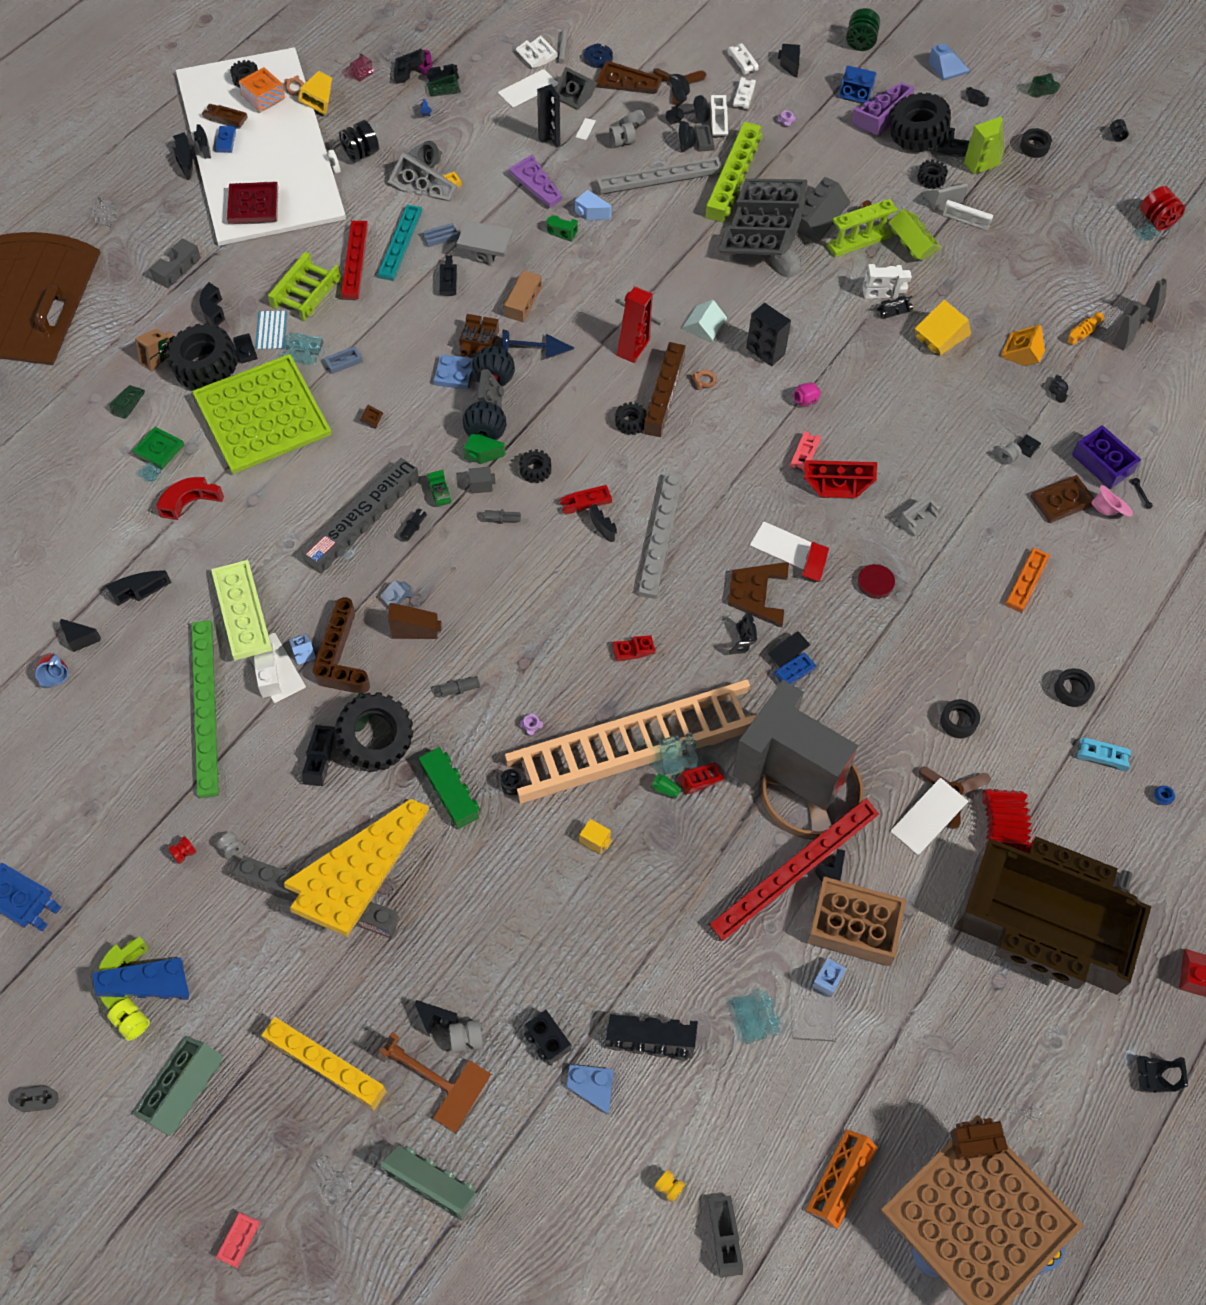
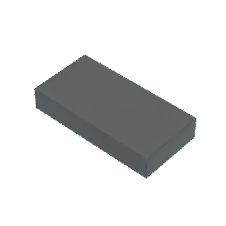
(704, 138)

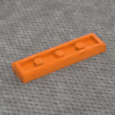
(1027, 580)

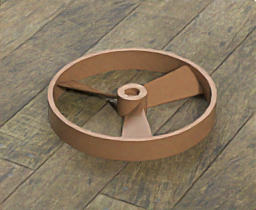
(819, 817)

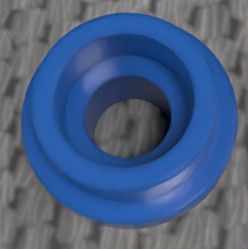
(1167, 791)

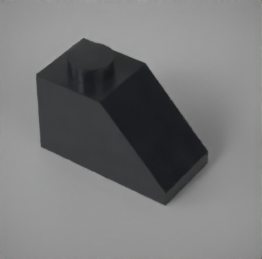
(789, 58)

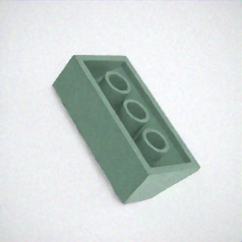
(178, 1085)
(430, 1182)

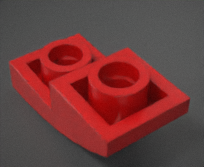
(815, 561)
(633, 649)

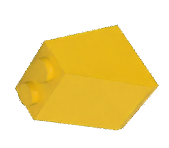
(943, 328)

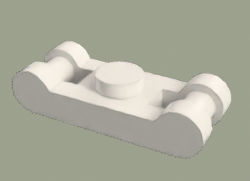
(743, 58)
(744, 94)

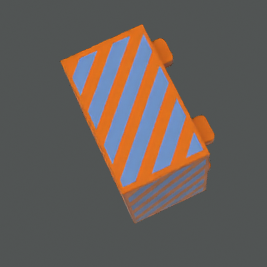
(262, 89)

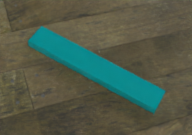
(400, 242)

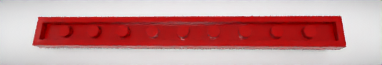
(793, 869)

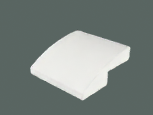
(537, 52)

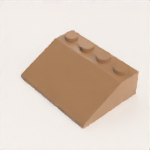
(857, 921)

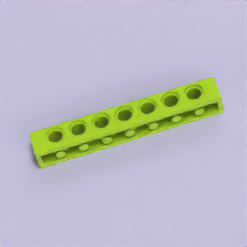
(733, 172)

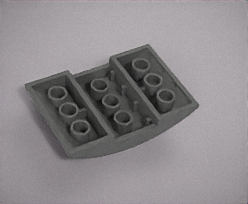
(766, 217)

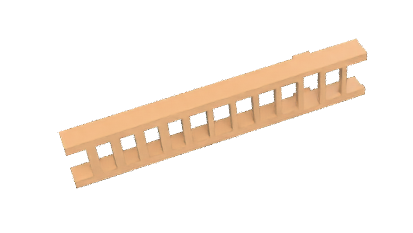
(632, 759)

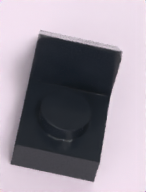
(835, 867)
(431, 1013)

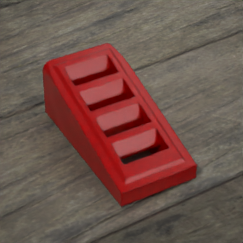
(689, 782)

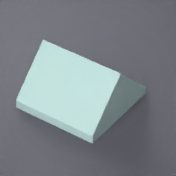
(705, 321)

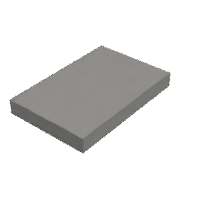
(485, 238)

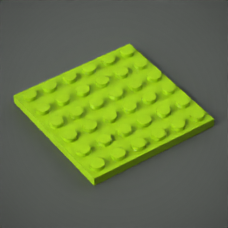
(261, 413)

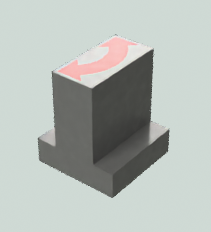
(794, 749)

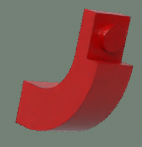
(185, 491)

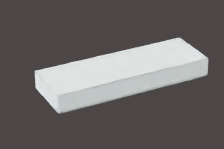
(967, 215)

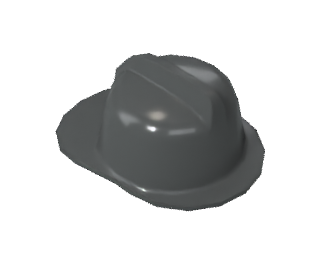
(427, 153)

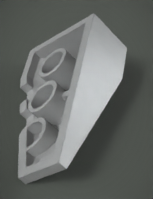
(419, 178)

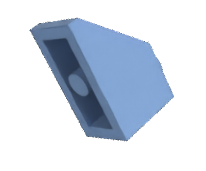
(592, 207)

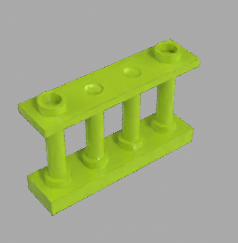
(866, 237)
(297, 274)

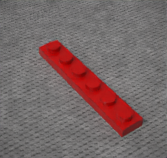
(354, 260)

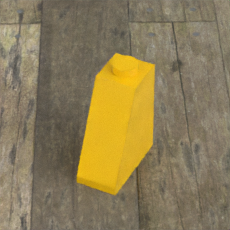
(316, 92)

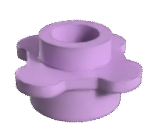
(786, 118)
(531, 718)

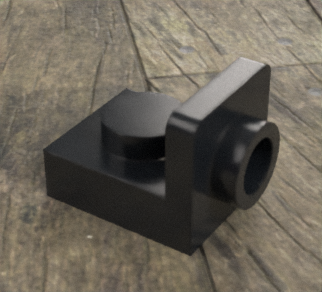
(245, 348)

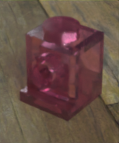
(361, 68)

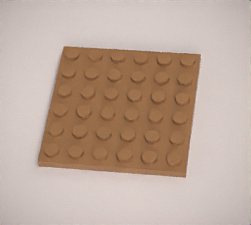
(982, 1223)

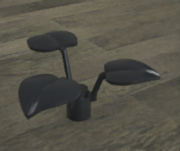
(680, 90)

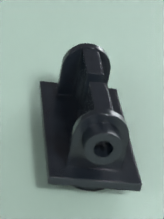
(436, 73)
(901, 304)

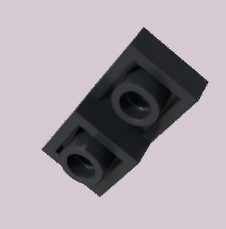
(201, 138)
(603, 524)
(789, 649)

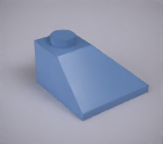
(946, 62)

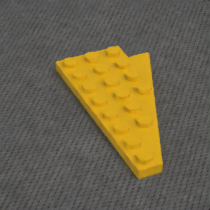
(345, 880)

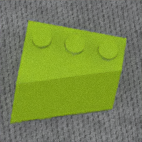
(985, 146)
(914, 235)

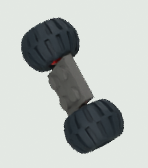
(492, 369)

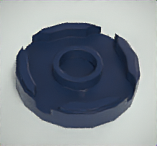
(597, 55)

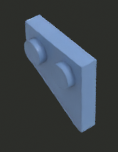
(592, 1085)

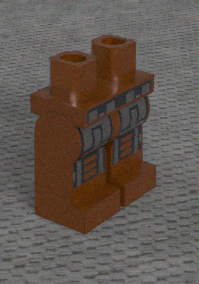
(478, 334)

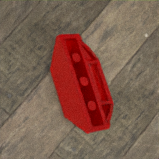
(840, 478)

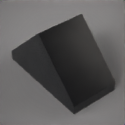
(79, 635)

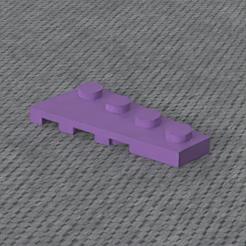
(533, 178)

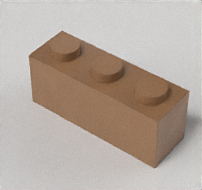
(522, 296)

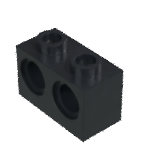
(552, 1035)

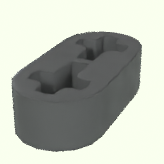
(35, 1104)

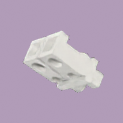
(885, 282)

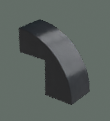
(209, 299)

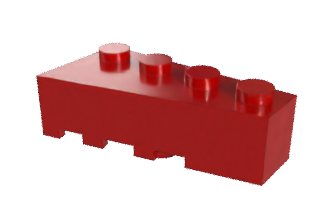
(635, 324)

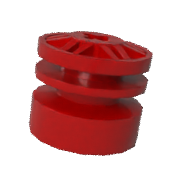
(1162, 208)

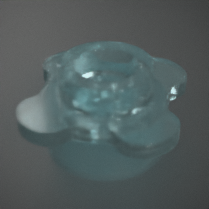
(1148, 232)
(150, 472)

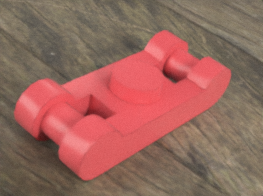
(805, 450)

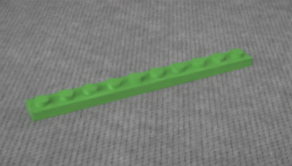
(205, 710)

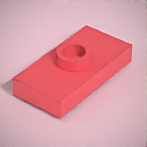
(238, 1240)

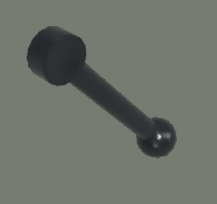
(1136, 481)

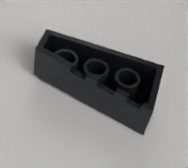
(651, 1036)

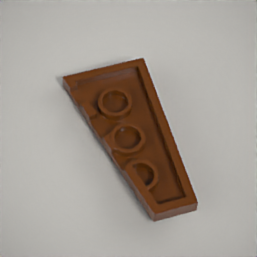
(626, 78)

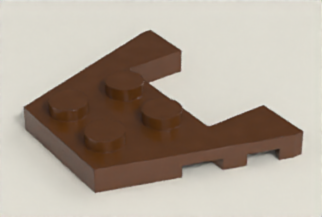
(749, 590)

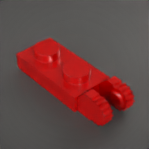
(585, 498)

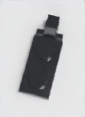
(448, 277)

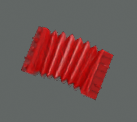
(1008, 817)

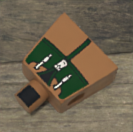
(152, 348)

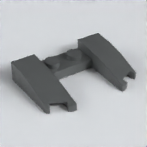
(1140, 316)

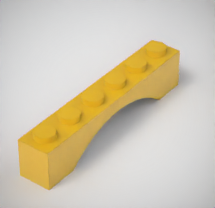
(324, 1062)

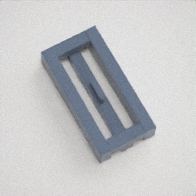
(440, 235)
(343, 361)

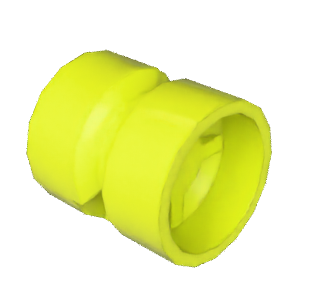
(128, 1019)

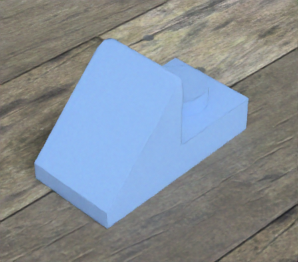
(302, 649)
(829, 977)

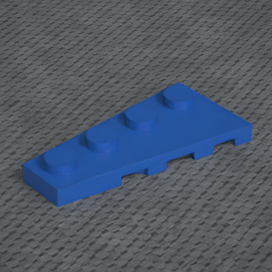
(151, 979)

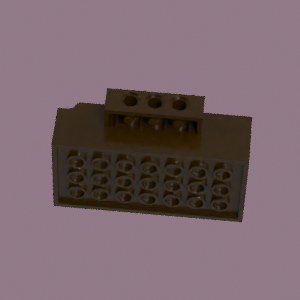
(1055, 914)

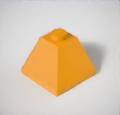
(1025, 346)

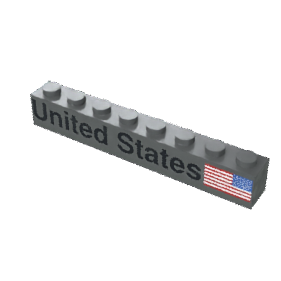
(360, 515)
(272, 880)

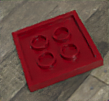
(252, 202)

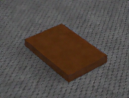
(1063, 499)

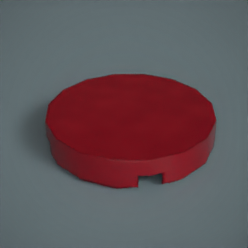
(876, 581)

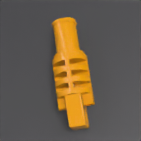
(1085, 328)

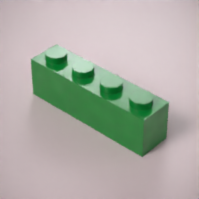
(449, 788)

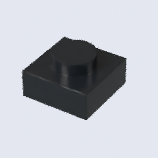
(1029, 445)

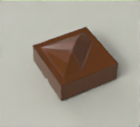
(371, 416)

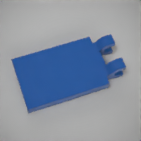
(24, 898)

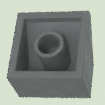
(575, 88)

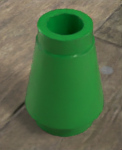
(665, 786)

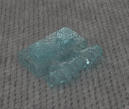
(303, 343)
(672, 757)
(749, 1018)

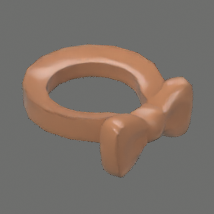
(287, 82)
(699, 384)

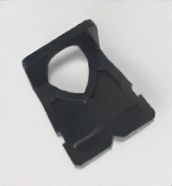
(746, 631)
(1151, 1074)

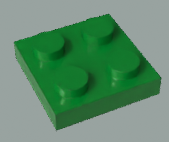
(158, 447)

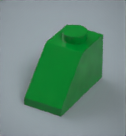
(483, 449)

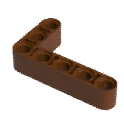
(335, 649)

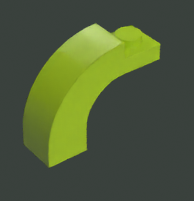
(121, 958)

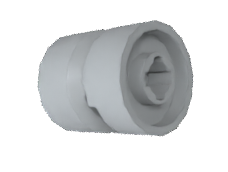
(623, 134)
(466, 1036)

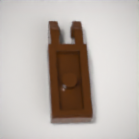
(225, 115)

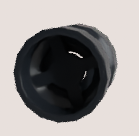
(1119, 130)
(512, 778)

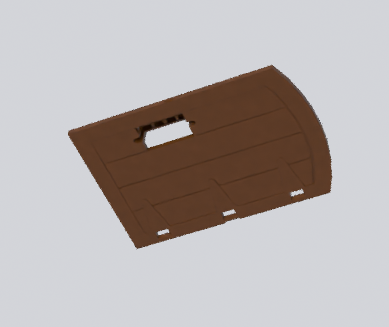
(32, 275)

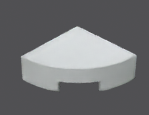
(333, 161)

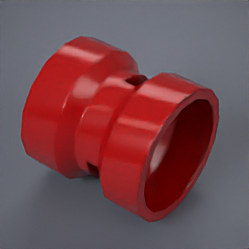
(182, 849)

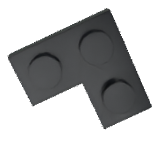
(405, 63)
(952, 145)

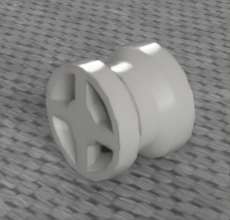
(1010, 453)
(230, 845)

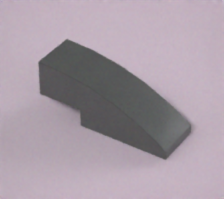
(725, 1236)

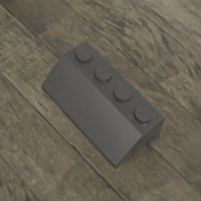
(821, 207)

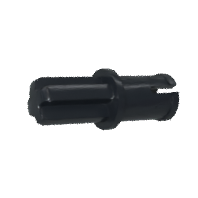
(412, 525)

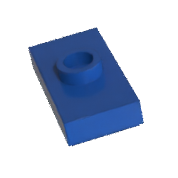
(225, 139)
(795, 669)

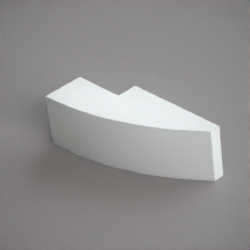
(718, 115)

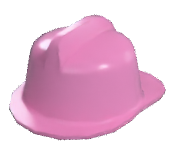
(1110, 504)

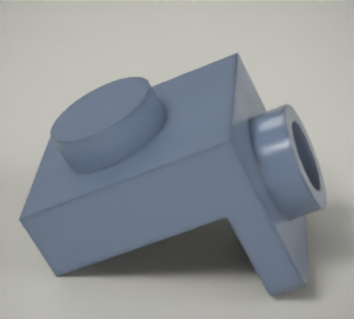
(397, 592)

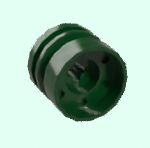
(863, 29)

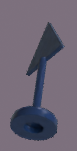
(553, 345)

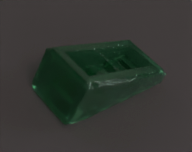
(448, 85)
(125, 402)

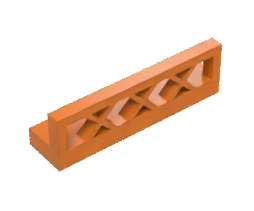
(847, 1178)

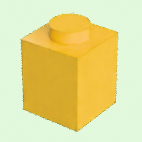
(595, 836)

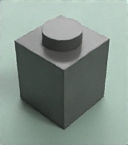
(481, 479)

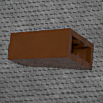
(413, 623)

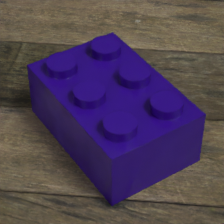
(1106, 457)

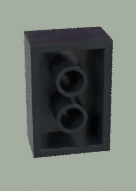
(768, 334)

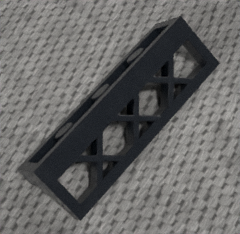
(548, 114)

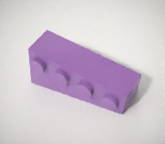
(875, 115)

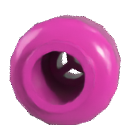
(806, 394)

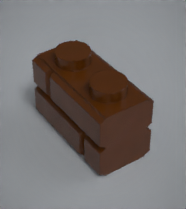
(979, 1139)

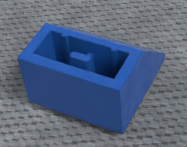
(857, 84)

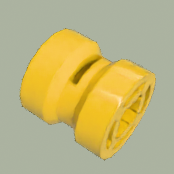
(669, 1185)

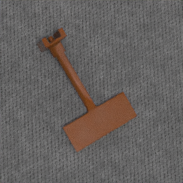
(460, 1094)

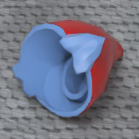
(51, 670)

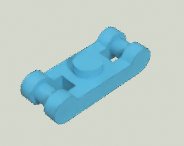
(1104, 753)

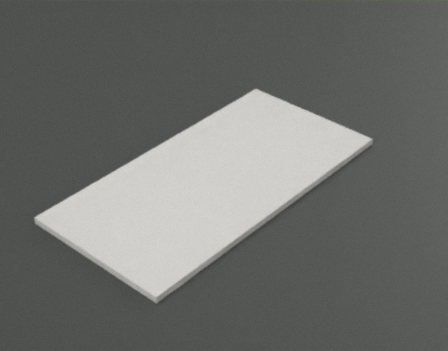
(269, 147)

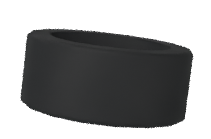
(1034, 150)
(1068, 698)
(952, 729)

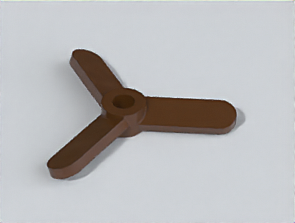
(692, 78)
(961, 787)

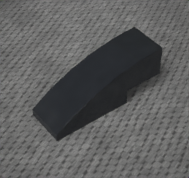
(183, 154)
(138, 586)
(318, 755)

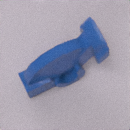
(425, 109)

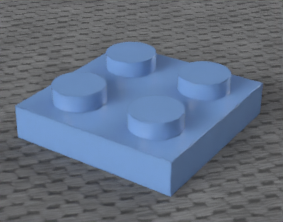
(453, 372)

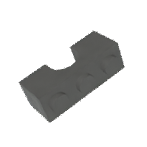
(168, 272)

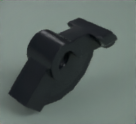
(977, 96)
(1059, 388)

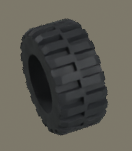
(915, 134)
(195, 342)
(379, 706)

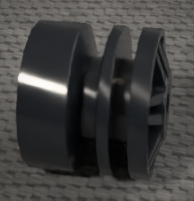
(359, 141)

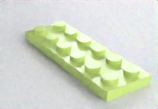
(241, 610)

